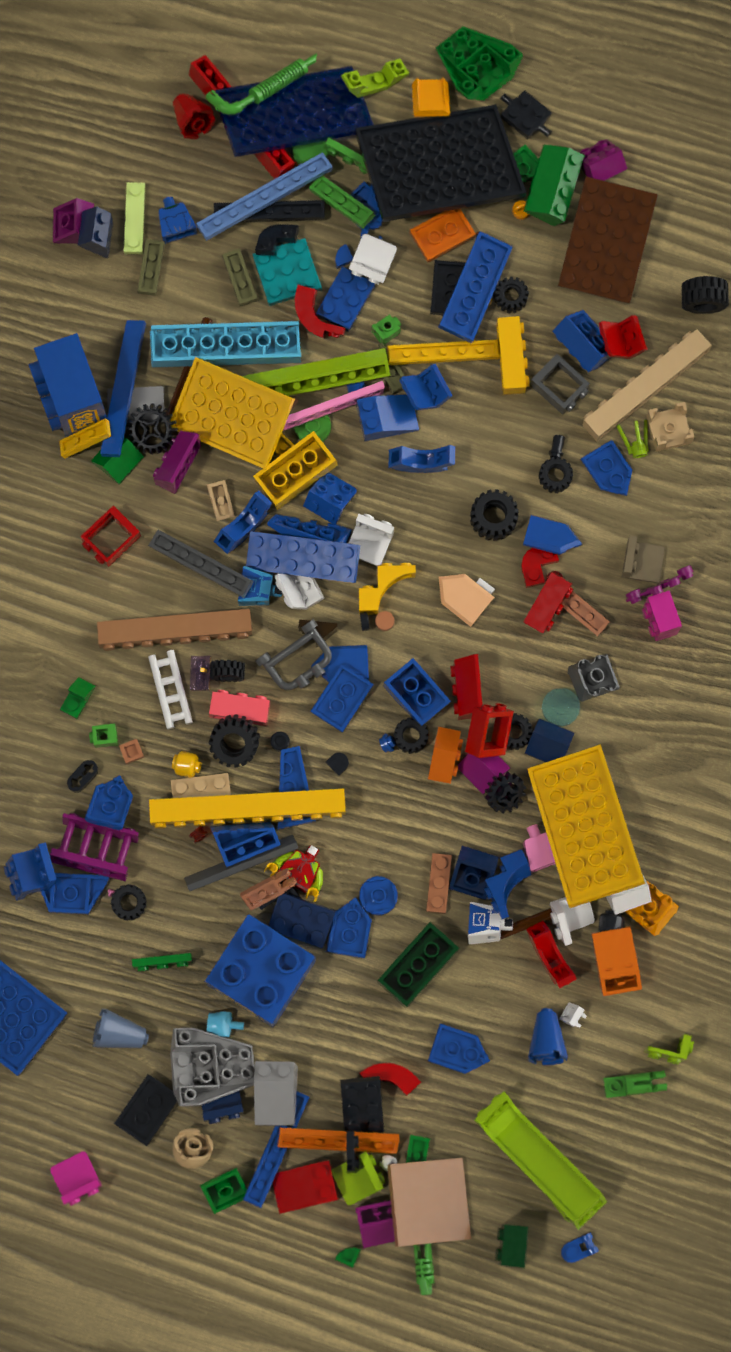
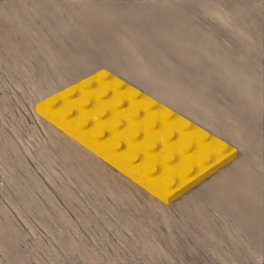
(585, 826)

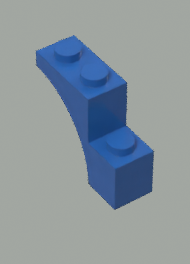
(513, 870)

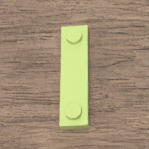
(134, 218)

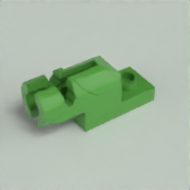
(633, 1084)

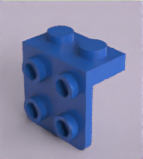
(427, 389)
(329, 497)

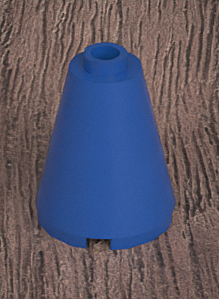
(547, 1040)

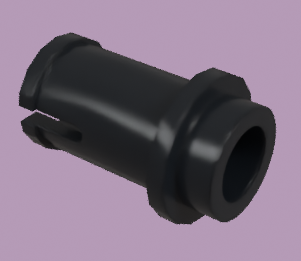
(557, 446)

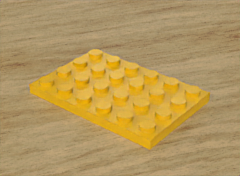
(232, 412)

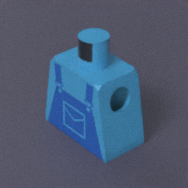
(261, 589)

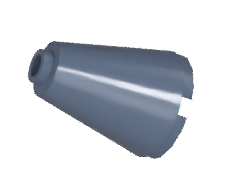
(118, 1032)

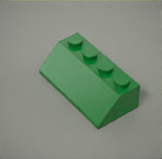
(553, 184)

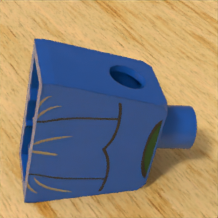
(175, 221)

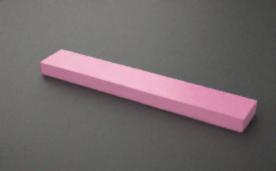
(333, 405)

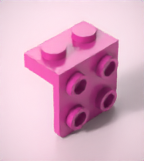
(75, 1178)

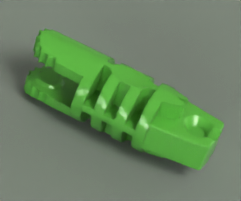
(424, 1268)

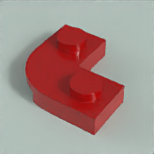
(532, 563)

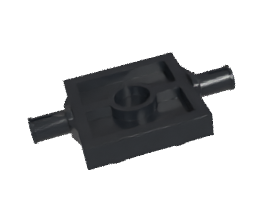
(526, 114)

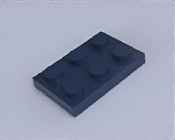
(301, 919)

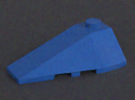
(293, 527)

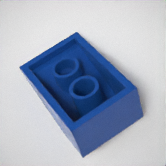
(386, 416)
(416, 692)

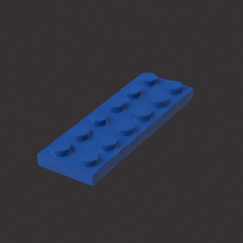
(475, 287)
(303, 556)

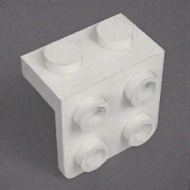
(372, 258)
(372, 537)
(299, 591)
(569, 919)

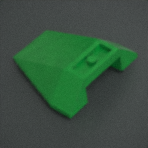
(478, 62)

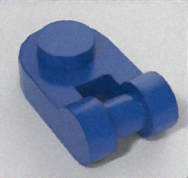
(572, 1252)

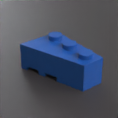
(244, 840)

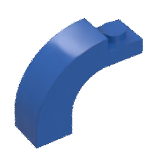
(421, 461)
(248, 520)

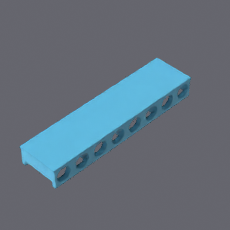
(225, 345)

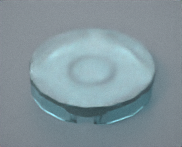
(560, 707)

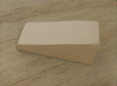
(220, 500)

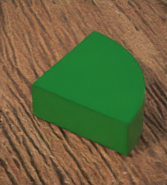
(348, 1256)

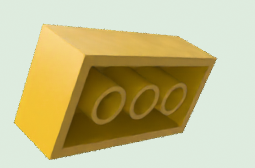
(295, 470)

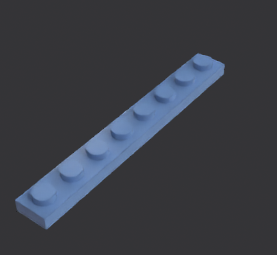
(264, 196)

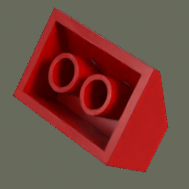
(466, 686)

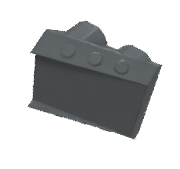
(593, 677)

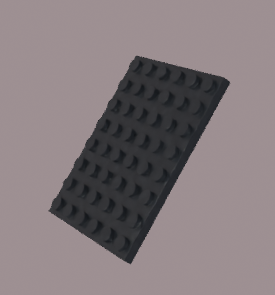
(440, 163)

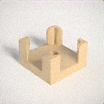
(669, 427)

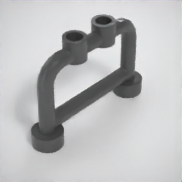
(302, 680)

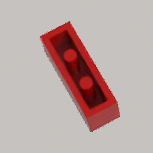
(548, 603)

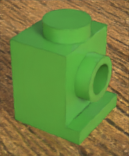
(385, 335)
(109, 730)

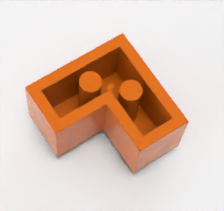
(445, 753)

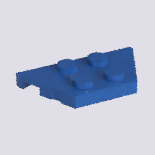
(74, 893)

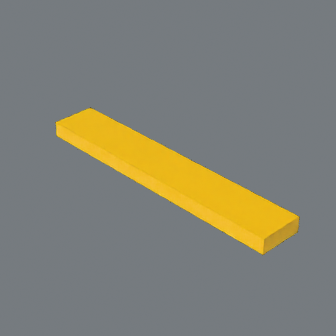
(443, 352)

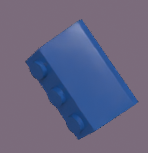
(582, 340)

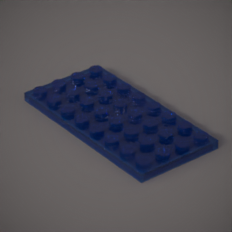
(299, 114)

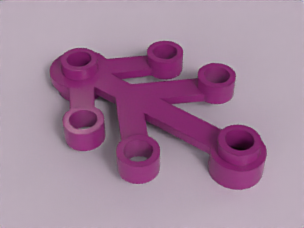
(635, 595)

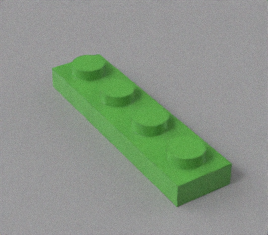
(342, 201)

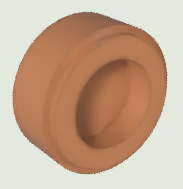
(384, 621)

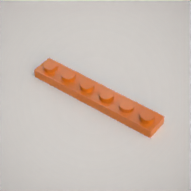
(337, 1140)

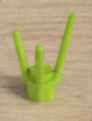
(638, 448)

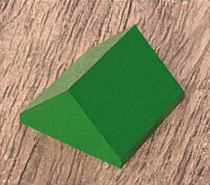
(119, 467)
(224, 1190)

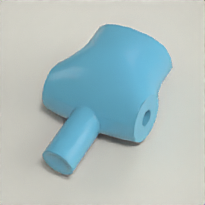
(221, 1023)

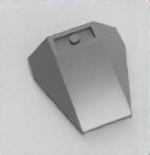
(208, 1066)

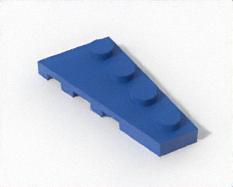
(292, 779)

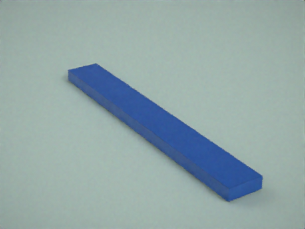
(123, 387)

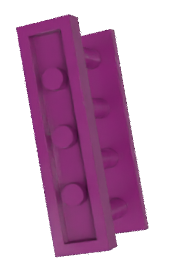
(98, 865)

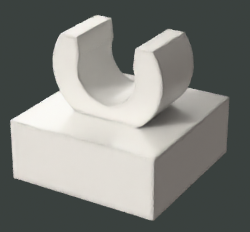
(572, 1014)

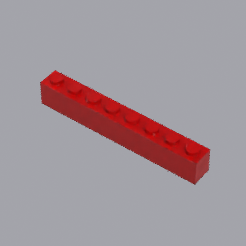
(209, 78)

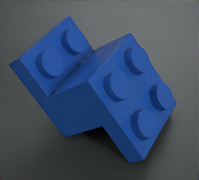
(30, 872)

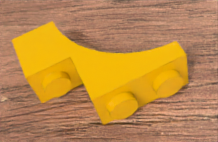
(386, 577)

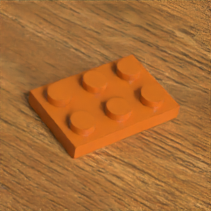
(442, 233)

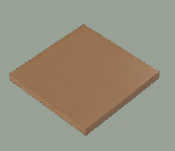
(429, 1202)

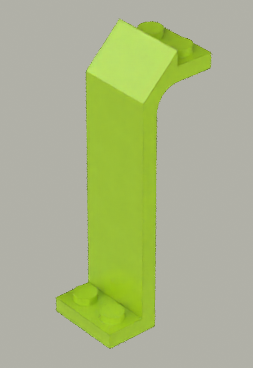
(540, 1160)

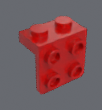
(623, 338)

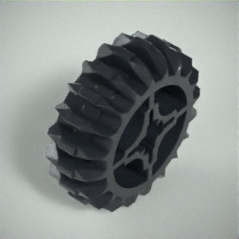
(145, 424)

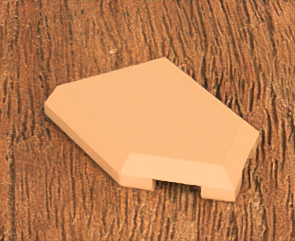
(464, 597)

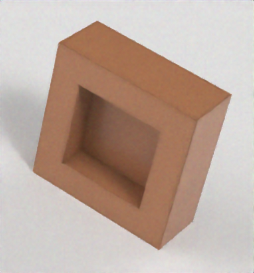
(131, 751)

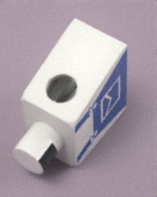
(485, 924)

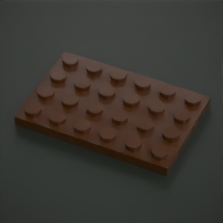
(607, 240)

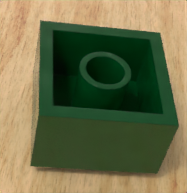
(512, 1245)

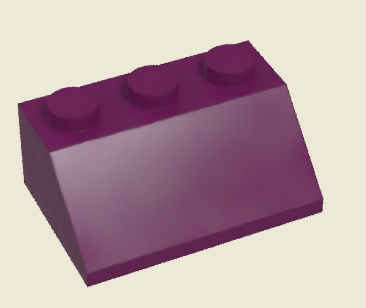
(177, 461)

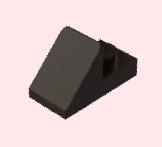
(325, 629)

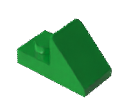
(77, 698)

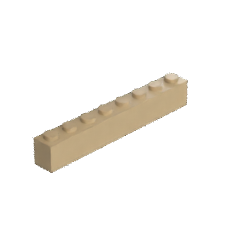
(646, 385)

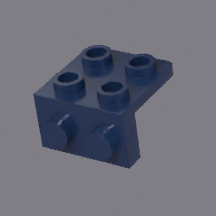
(227, 1106)

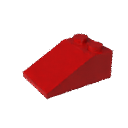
(304, 1187)

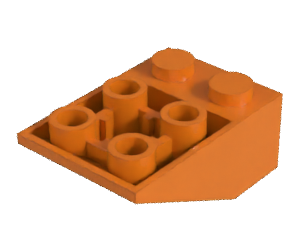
(616, 961)

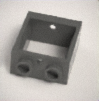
(546, 371)

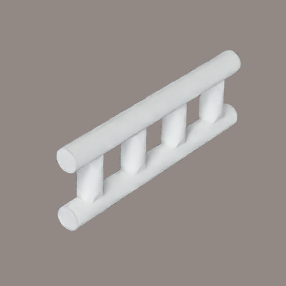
(165, 700)

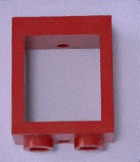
(112, 513)
(478, 729)

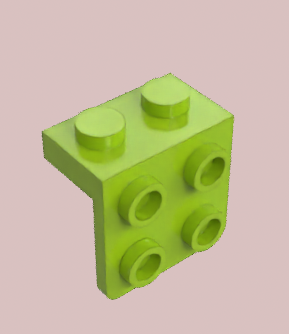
(684, 1048)
(362, 1183)

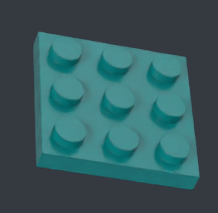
(285, 270)

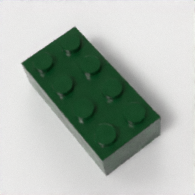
(418, 965)

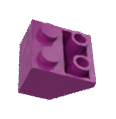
(603, 160)
(376, 1224)

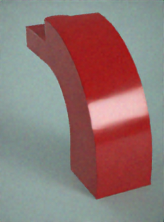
(305, 311)
(550, 955)
(395, 1074)

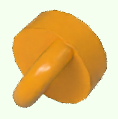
(518, 210)

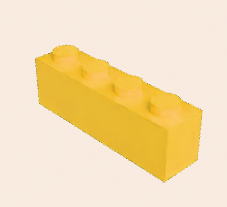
(511, 355)

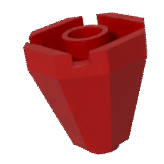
(192, 116)

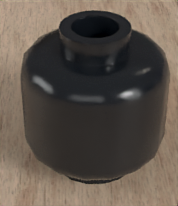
(610, 921)

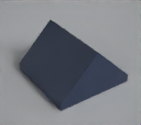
(548, 741)

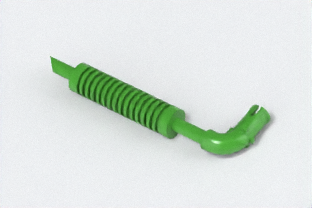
(265, 88)

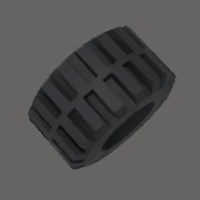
(705, 295)
(498, 500)
(230, 755)

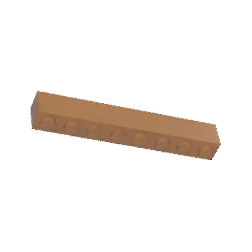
(174, 628)

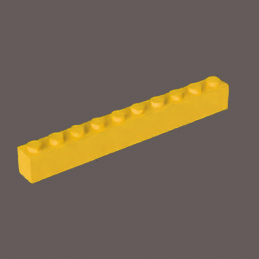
(247, 807)

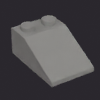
(275, 1093)

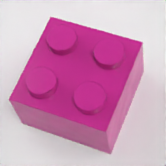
(661, 616)

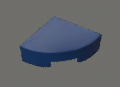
(343, 257)

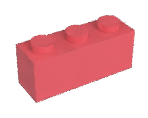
(226, 704)

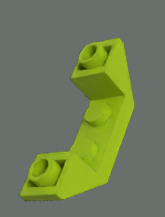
(375, 82)

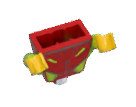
(302, 868)

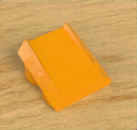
(430, 98)
(654, 914)

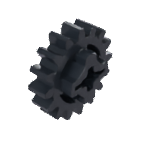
(505, 792)

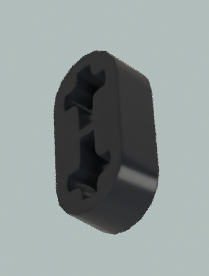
(85, 779)

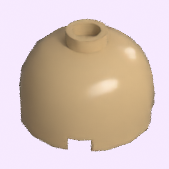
(192, 1148)

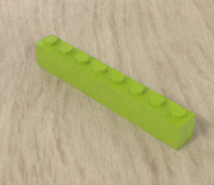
(325, 373)

